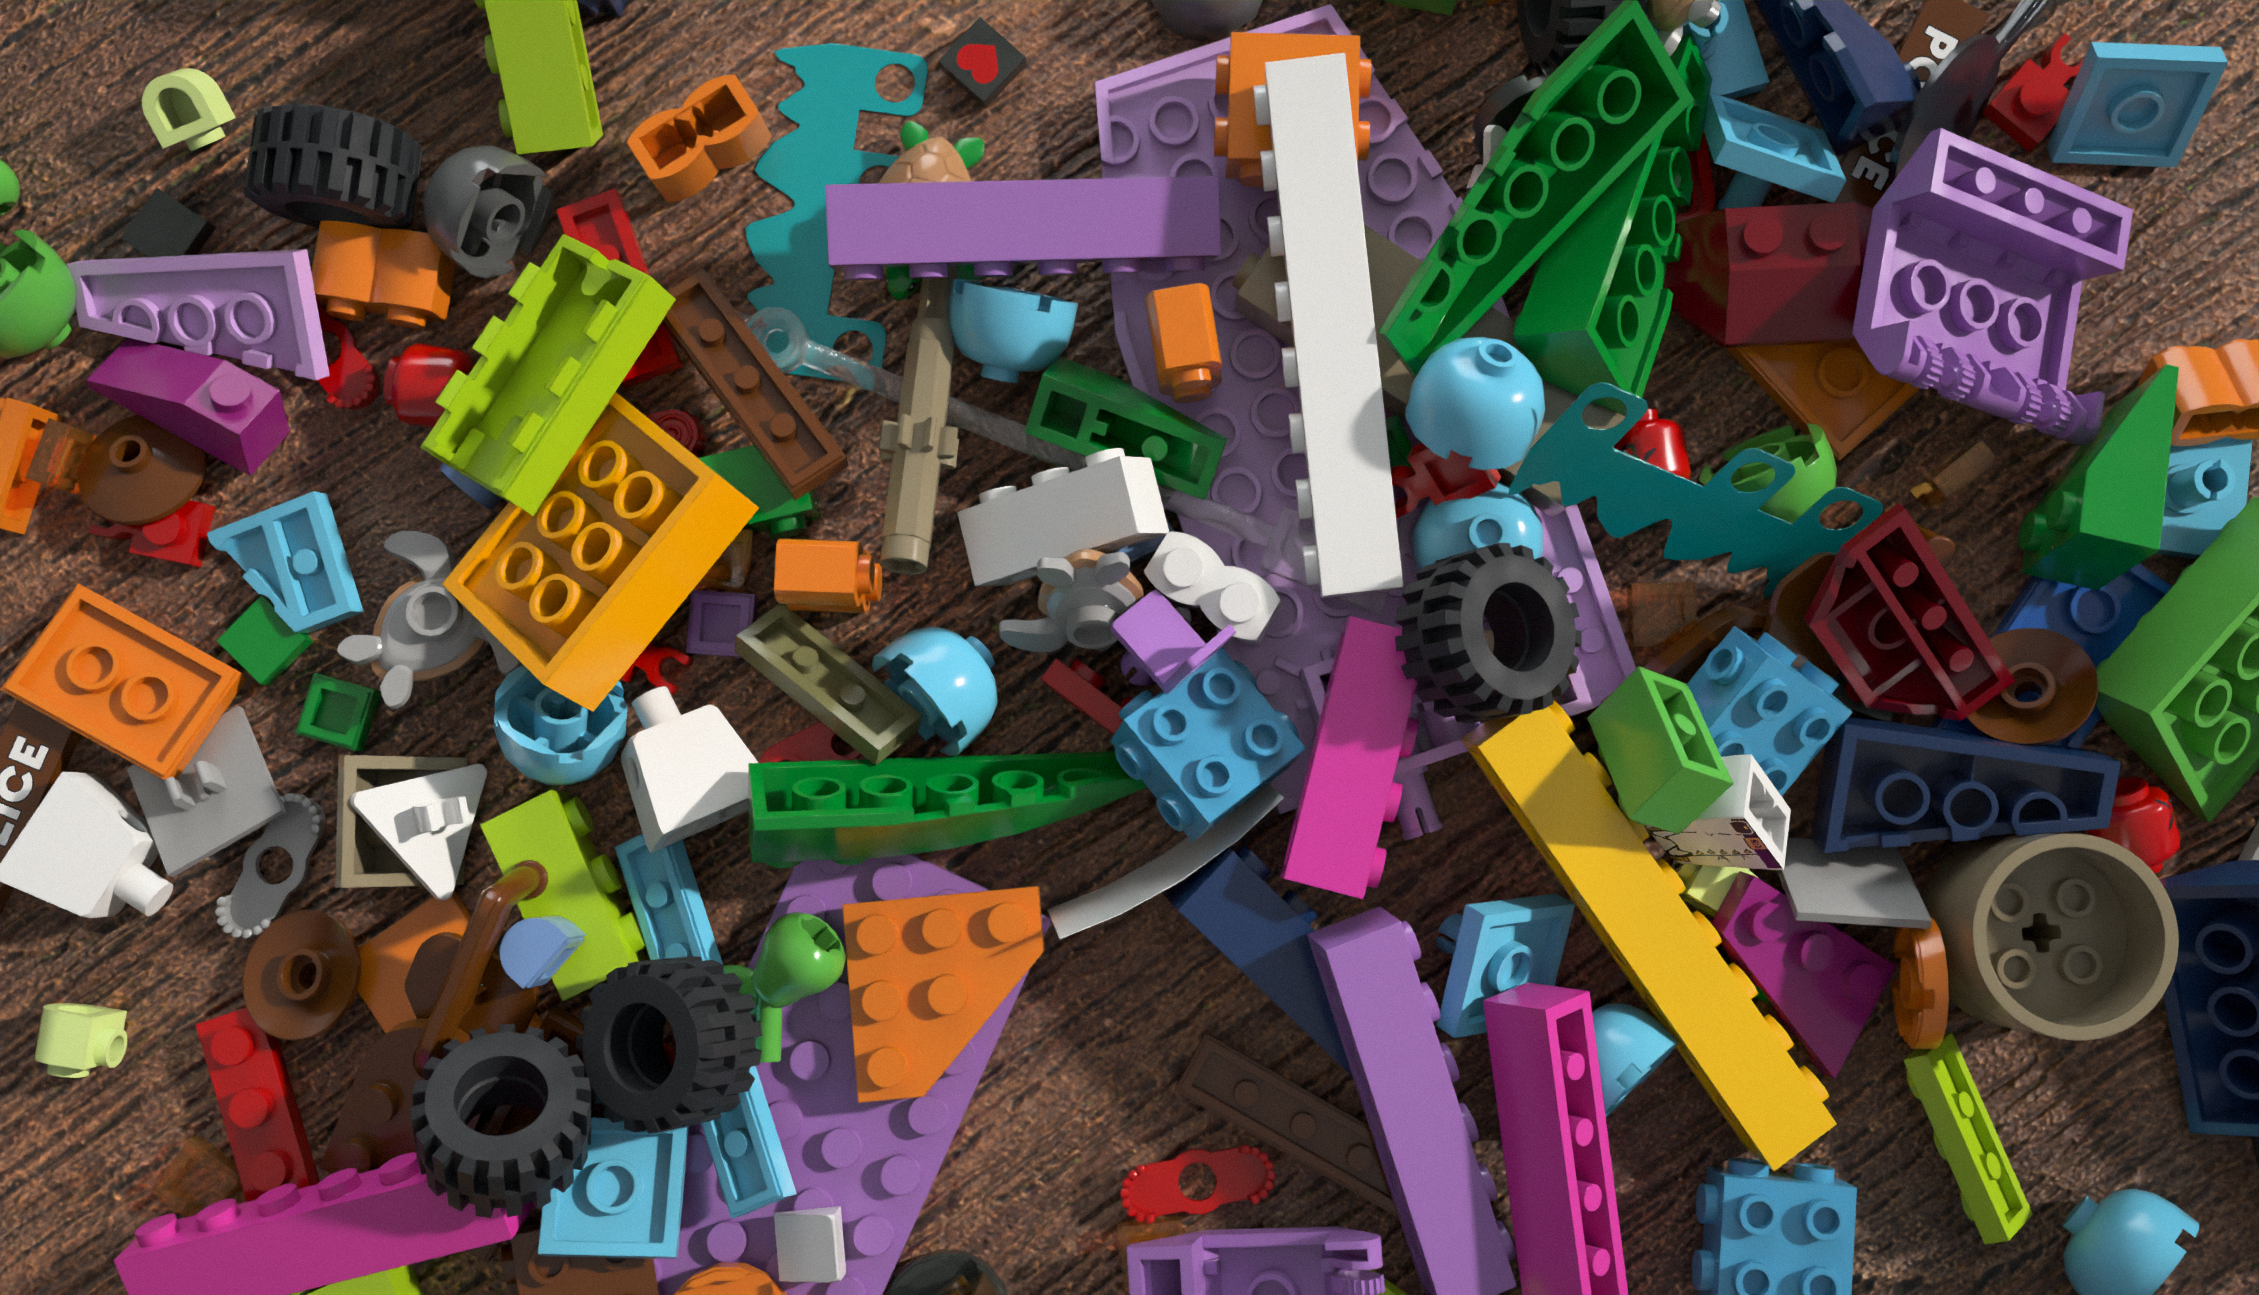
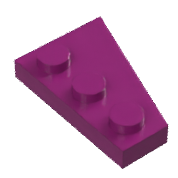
(1806, 969)

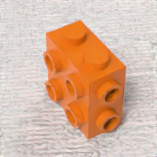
(1237, 134)

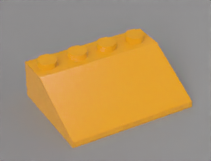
(602, 555)

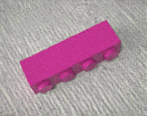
(1353, 764)

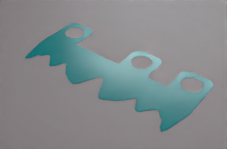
(800, 164)
(1703, 518)

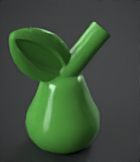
(796, 961)

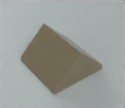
(360, 852)

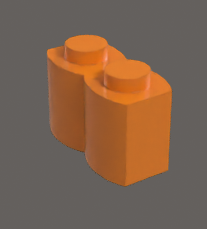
(709, 133)
(381, 273)
(1184, 342)
(2214, 391)
(826, 576)

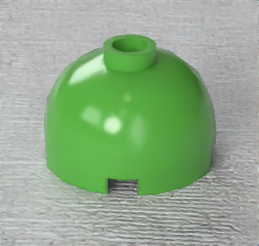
(34, 297)
(1813, 466)

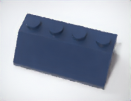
(2216, 996)

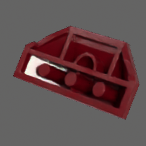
(1771, 273)
(1903, 626)

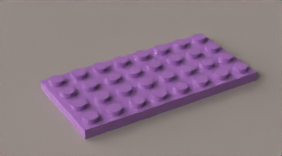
(839, 1152)

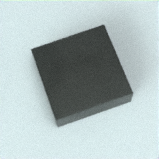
(167, 228)

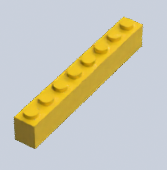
(1651, 932)

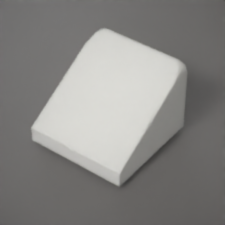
(810, 1245)

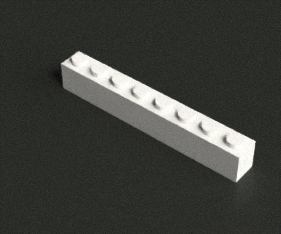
(1331, 326)

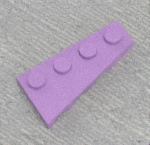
(220, 304)

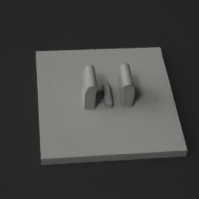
(214, 800)
(1851, 886)

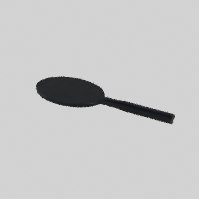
(1960, 86)

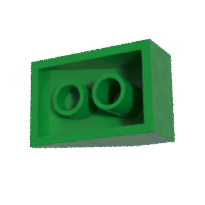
(2110, 496)

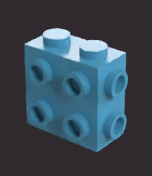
(1767, 705)
(1205, 744)
(1774, 1231)

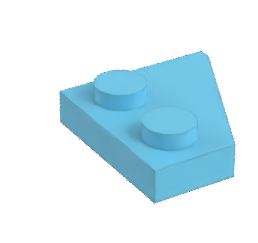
(295, 561)

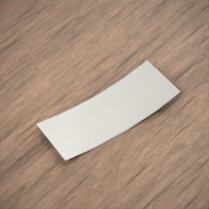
(1163, 871)

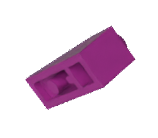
(196, 400)

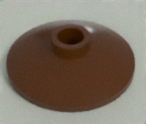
(139, 472)
(2046, 665)
(281, 969)

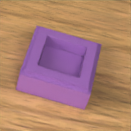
(716, 621)

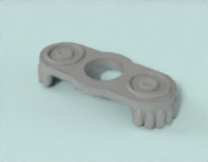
(256, 901)

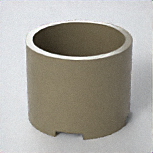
(2097, 943)

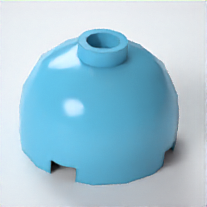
(1008, 328)
(1477, 402)
(1476, 523)
(944, 681)
(554, 736)
(1628, 1049)
(2124, 1243)

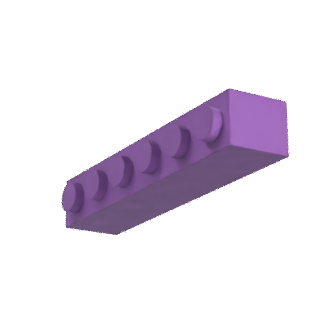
(1023, 223)
(1412, 1104)

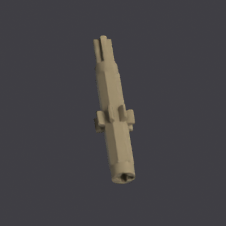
(919, 438)

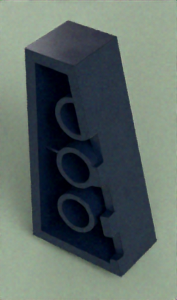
(1932, 784)
(1261, 937)

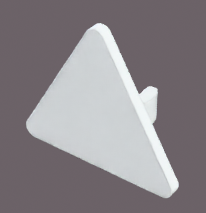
(426, 822)

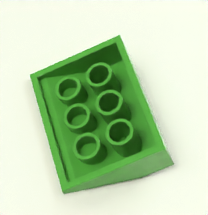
(2190, 674)

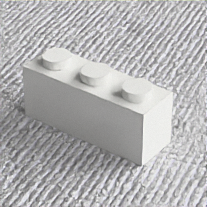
(1093, 508)

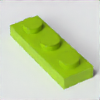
(1968, 1140)

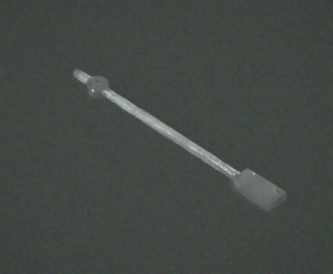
(1282, 541)

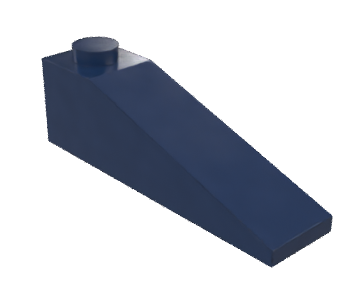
(1842, 68)

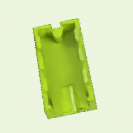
(546, 371)

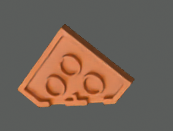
(930, 979)

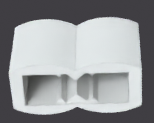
(1198, 580)

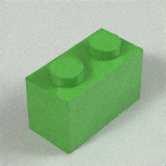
(1659, 751)

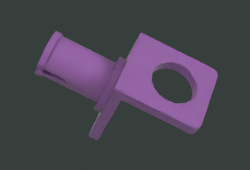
(1162, 643)

